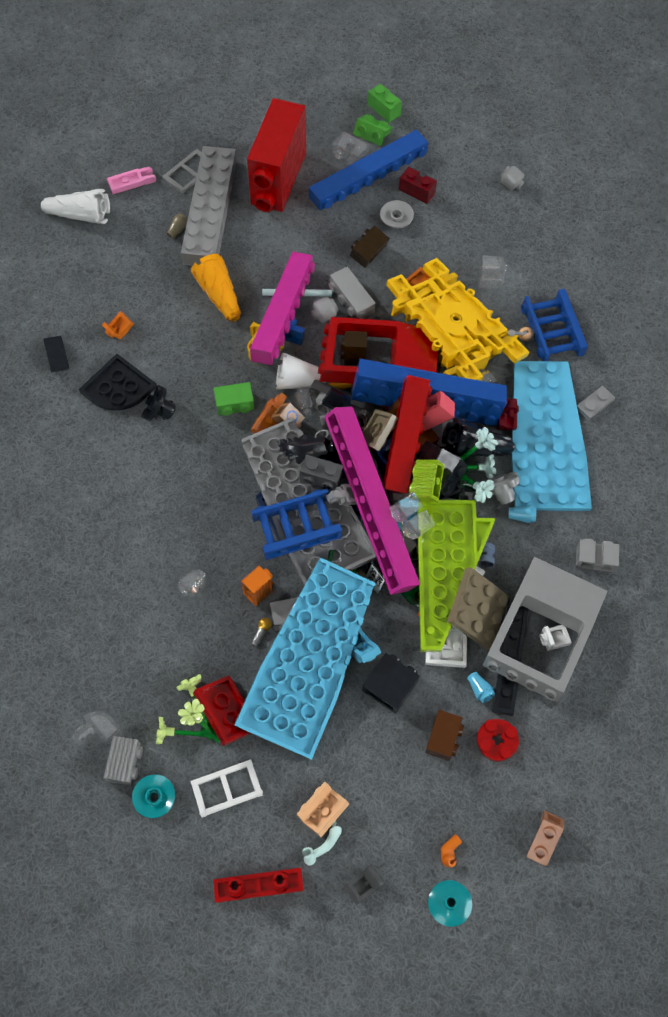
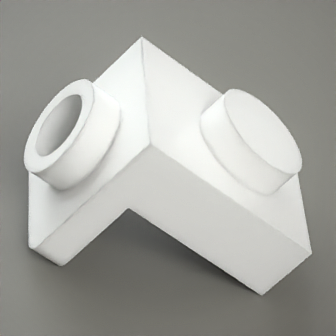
(555, 637)

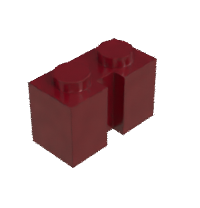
(416, 186)

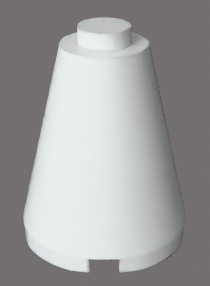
(295, 373)

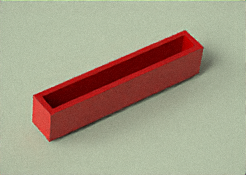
(406, 434)

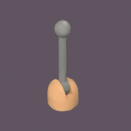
(523, 335)

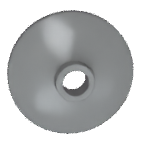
(396, 209)

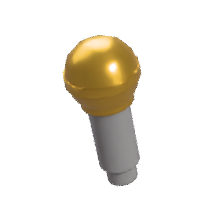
(264, 625)

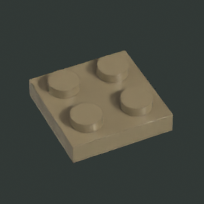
(378, 429)

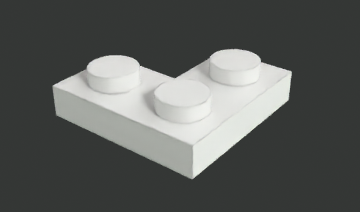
(453, 653)

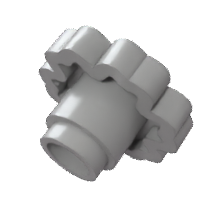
(504, 487)

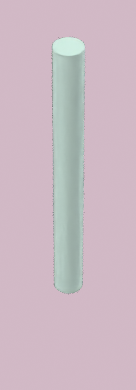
(308, 292)

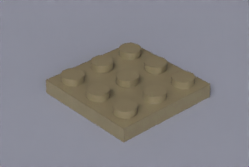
(478, 608)

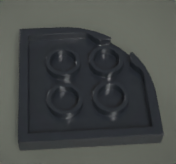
(117, 385)

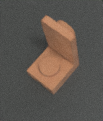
(546, 838)

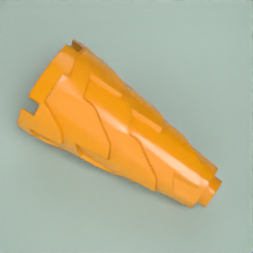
(215, 281)

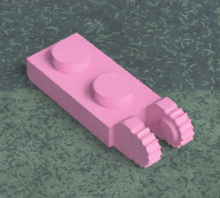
(131, 179)

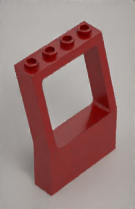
(409, 346)

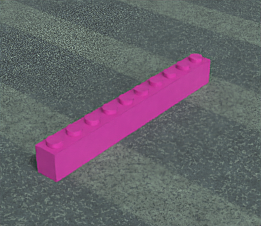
(371, 500)

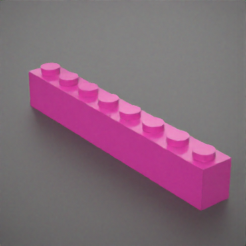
(282, 309)

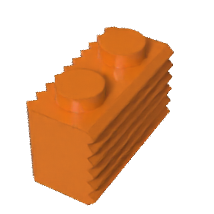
(257, 585)

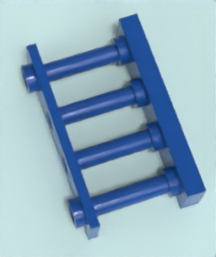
(566, 315)
(292, 542)

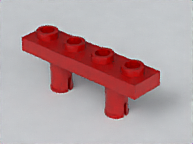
(258, 885)

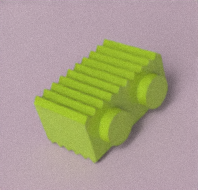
(427, 480)

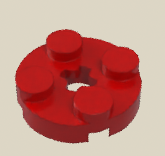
(508, 734)

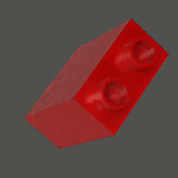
(277, 155)

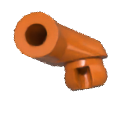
(447, 851)

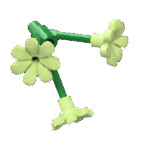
(190, 715)

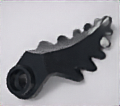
(308, 446)

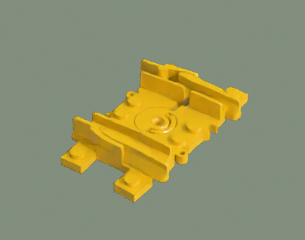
(465, 342)

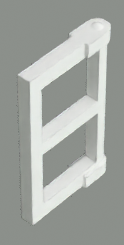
(231, 802)

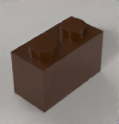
(444, 735)

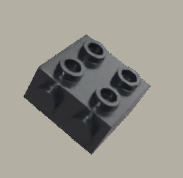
(391, 682)

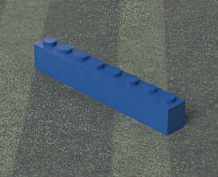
(368, 170)

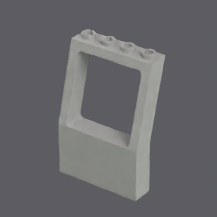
(561, 599)

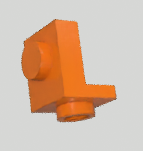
(118, 326)

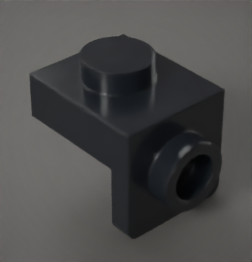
(336, 399)

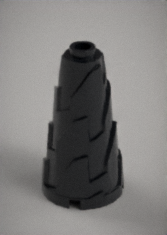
(462, 436)

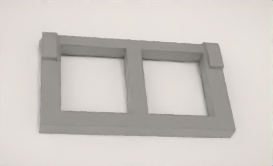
(166, 177)

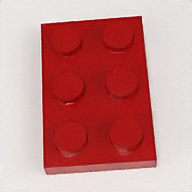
(222, 708)

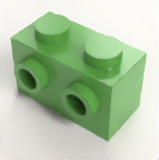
(384, 103)
(234, 399)

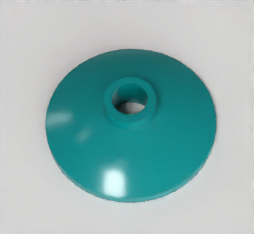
(146, 788)
(438, 904)

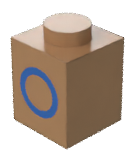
(286, 412)

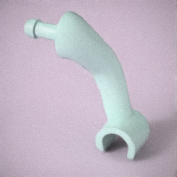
(310, 855)

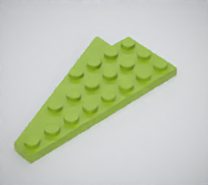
(442, 559)

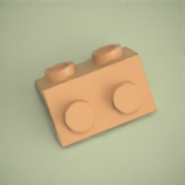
(322, 809)

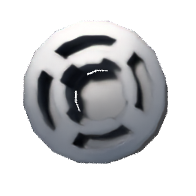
(487, 555)

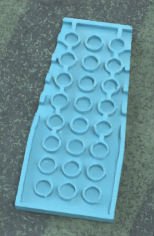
(548, 439)
(308, 661)

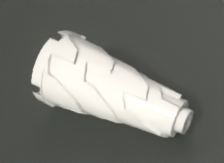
(81, 206)

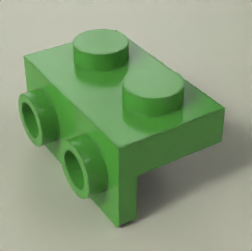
(371, 129)

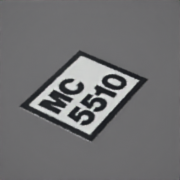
(374, 575)

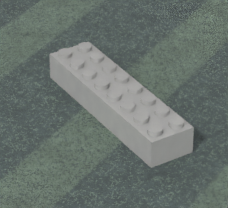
(209, 204)

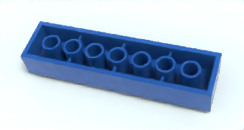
(473, 399)

